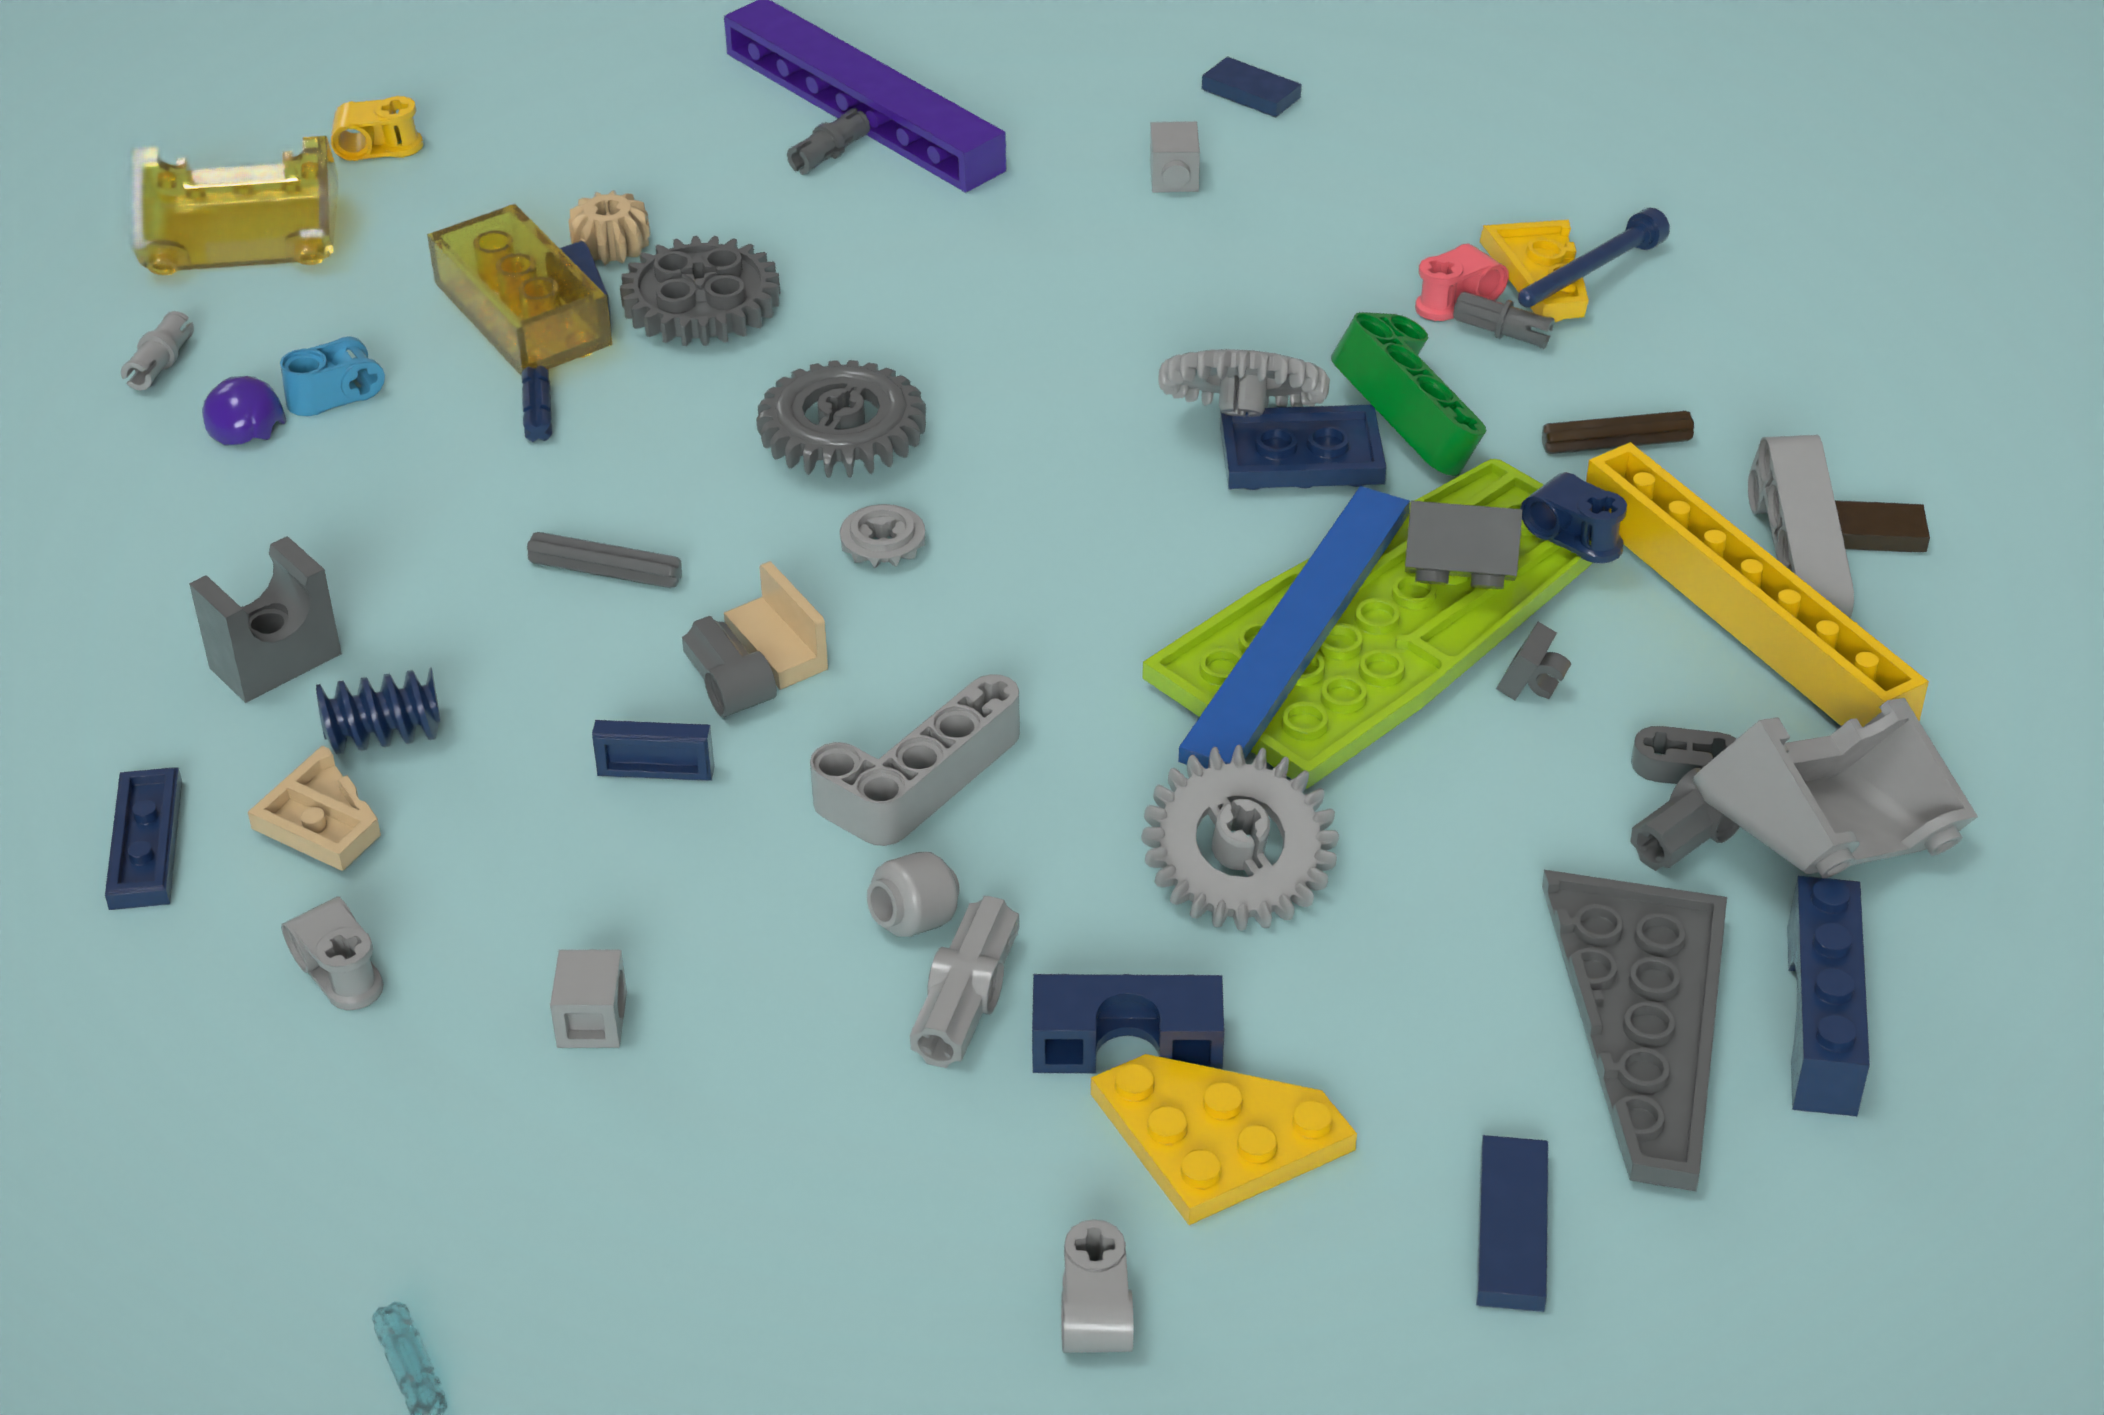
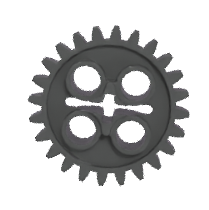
(700, 290)

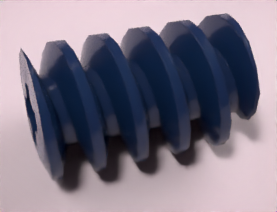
(379, 711)

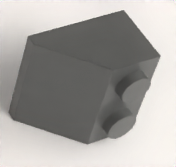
(1463, 543)

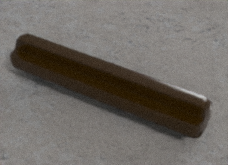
(1617, 431)

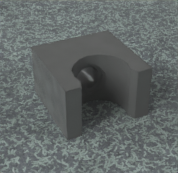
(276, 634)

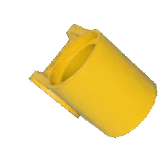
(378, 128)

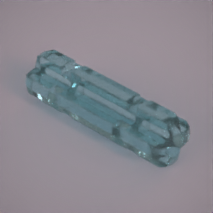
(409, 1360)

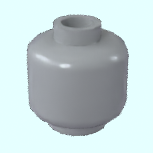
(913, 894)

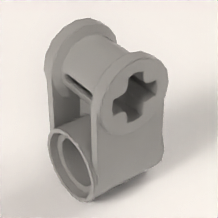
(335, 954)
(1095, 1290)

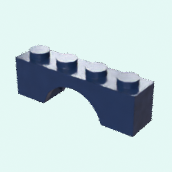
(1831, 1009)

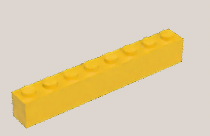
(1753, 593)

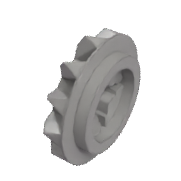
(880, 522)

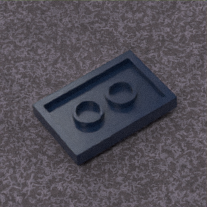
(1303, 447)

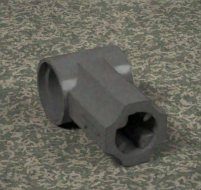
(729, 672)
(1679, 826)

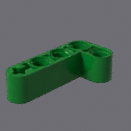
(1384, 366)

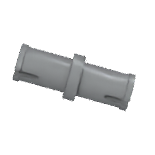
(157, 350)

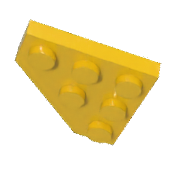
(1218, 1132)

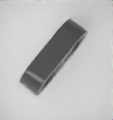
(1681, 751)

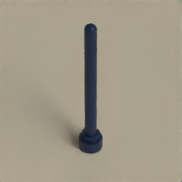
(1643, 231)

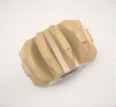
(610, 226)

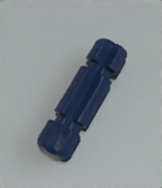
(536, 403)

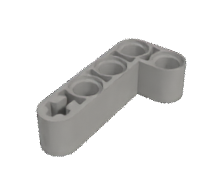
(1796, 491)
(899, 791)

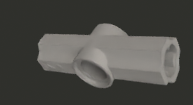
(964, 982)

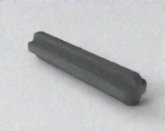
(604, 559)

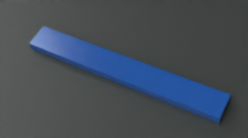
(1296, 628)

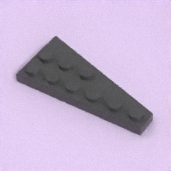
(1648, 999)

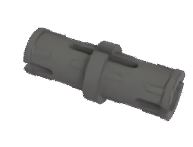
(828, 141)

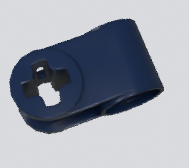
(1574, 514)

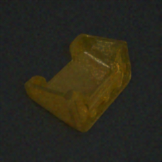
(234, 212)

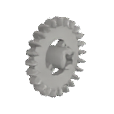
(1243, 380)
(1240, 800)

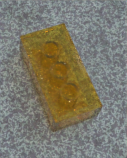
(520, 289)

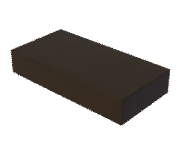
(1883, 526)

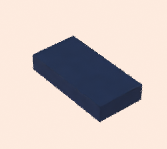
(1251, 86)
(653, 750)

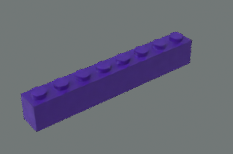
(841, 77)

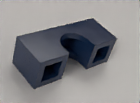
(1084, 1011)

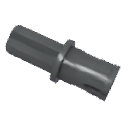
(1502, 319)

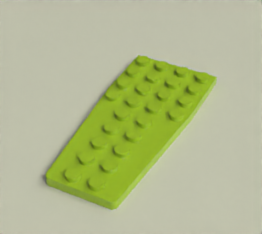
(1390, 646)

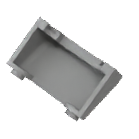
(1842, 794)

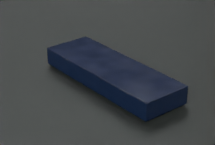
(144, 838)
(1513, 1224)

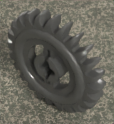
(841, 429)

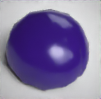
(241, 410)

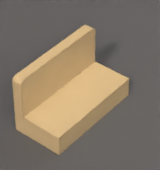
(782, 629)

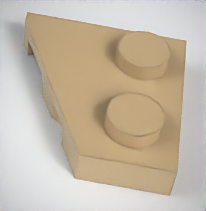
(317, 813)

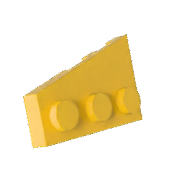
(1532, 253)

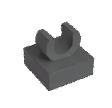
(1533, 665)

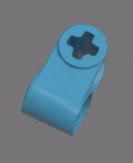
(323, 376)

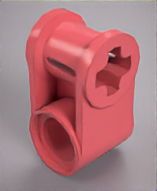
(1458, 272)

